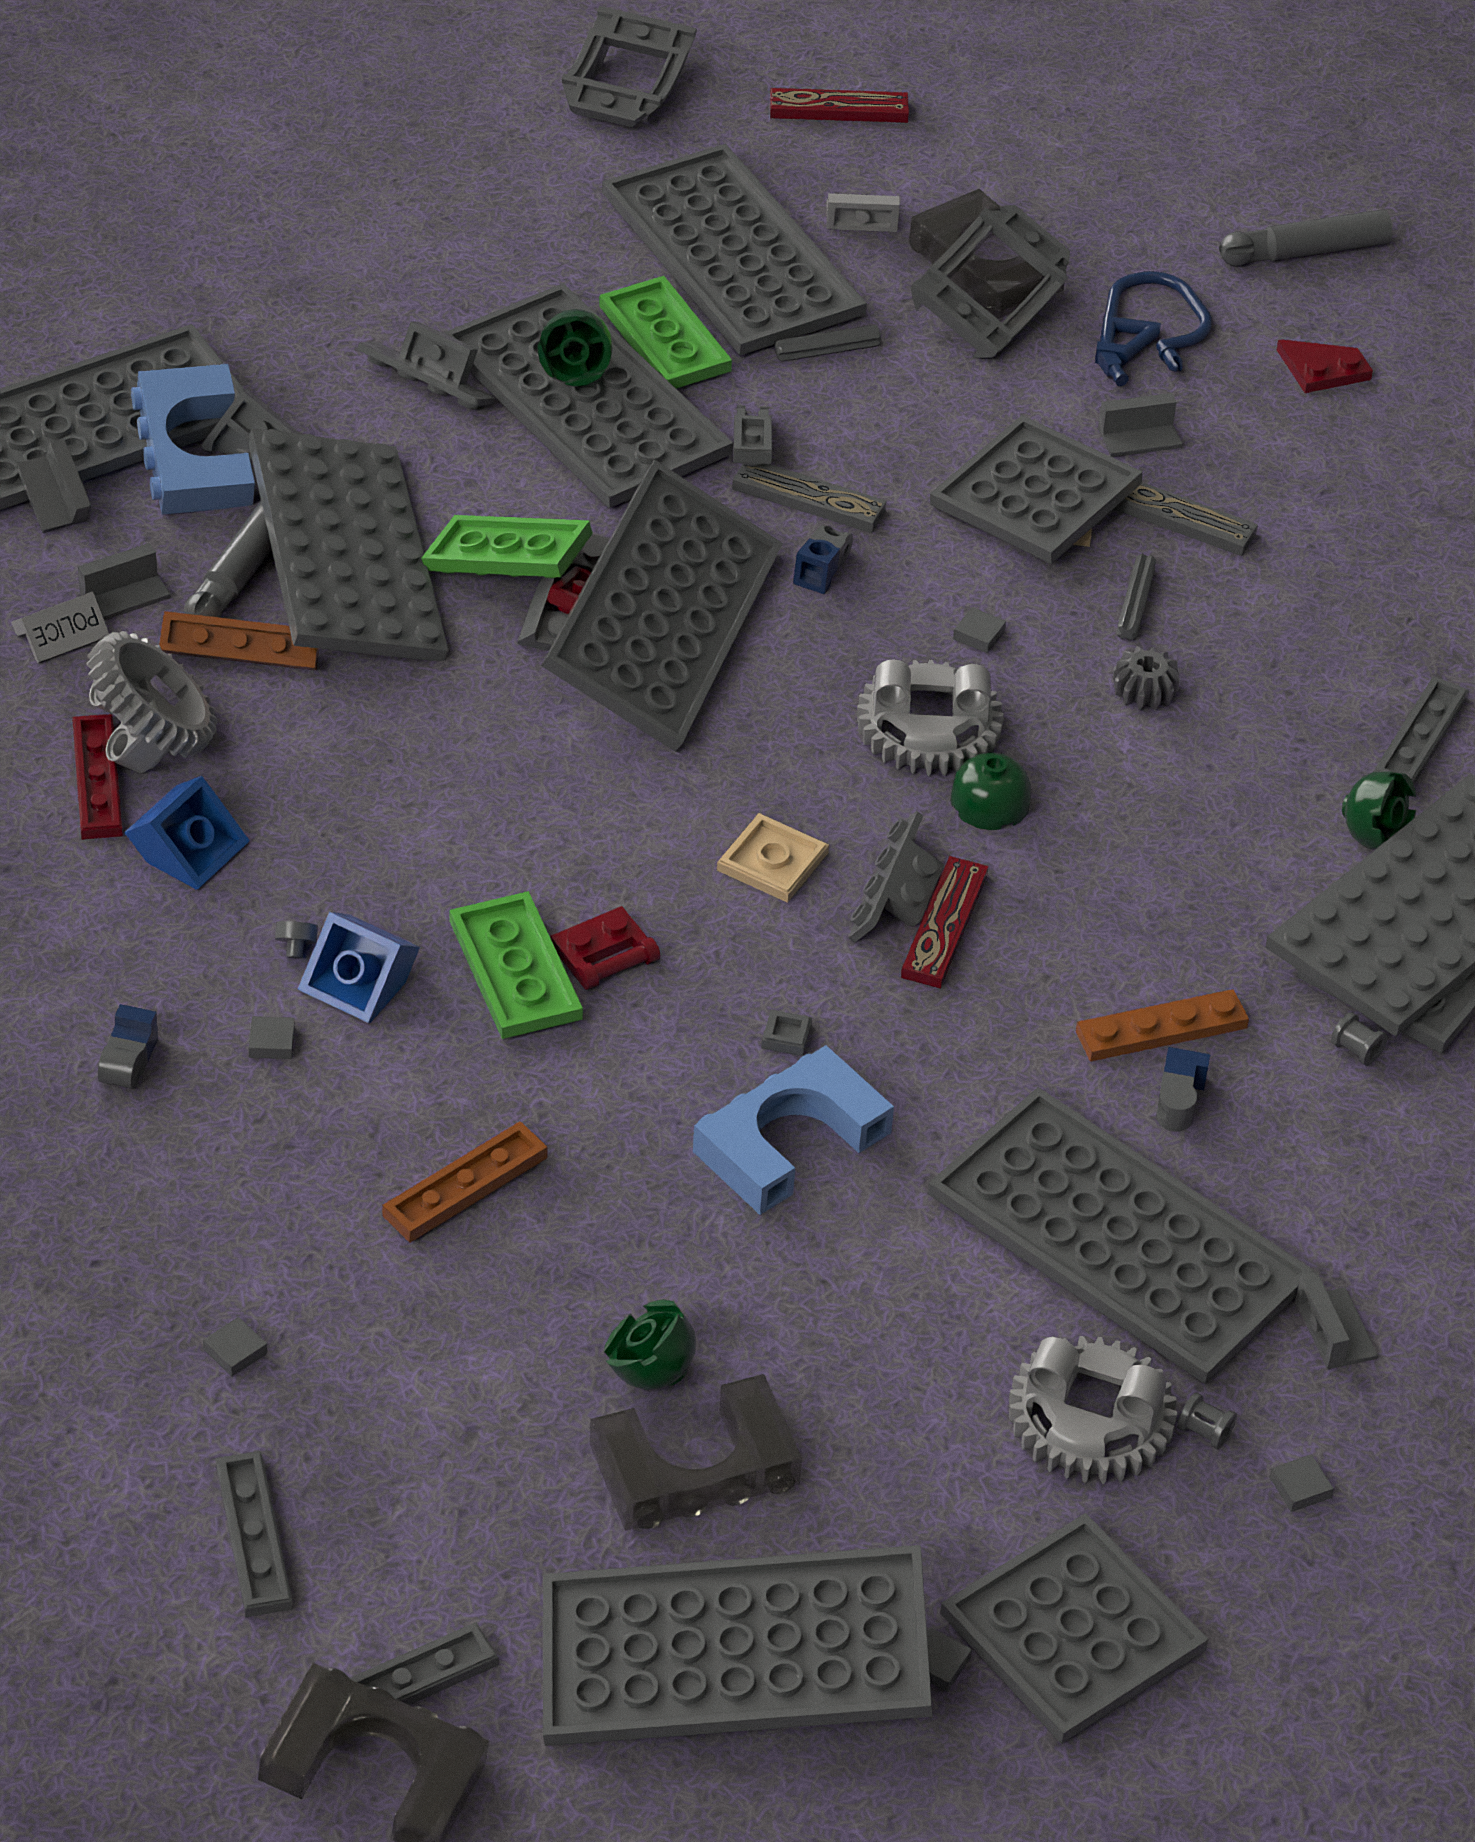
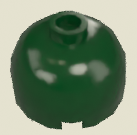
(575, 347)
(991, 791)
(1377, 802)
(652, 1348)

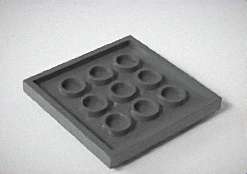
(1036, 488)
(1073, 1627)

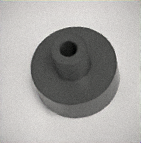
(296, 935)

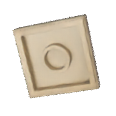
(773, 857)

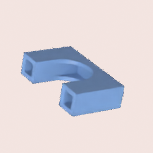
(182, 479)
(813, 1087)

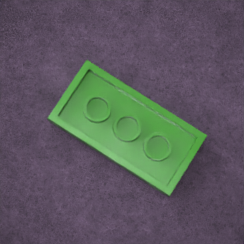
(665, 332)
(507, 546)
(515, 965)

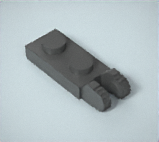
(752, 437)

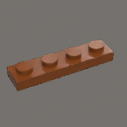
(234, 641)
(1162, 1025)
(464, 1181)

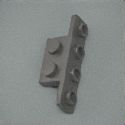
(433, 359)
(902, 881)

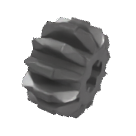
(1146, 678)

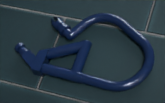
(1113, 356)

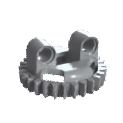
(147, 732)
(929, 738)
(1078, 1435)

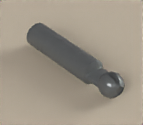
(1307, 238)
(232, 568)

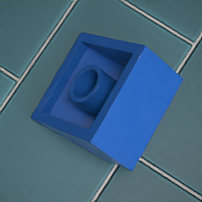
(188, 833)
(357, 966)

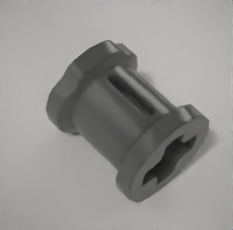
(1359, 1038)
(1198, 1408)

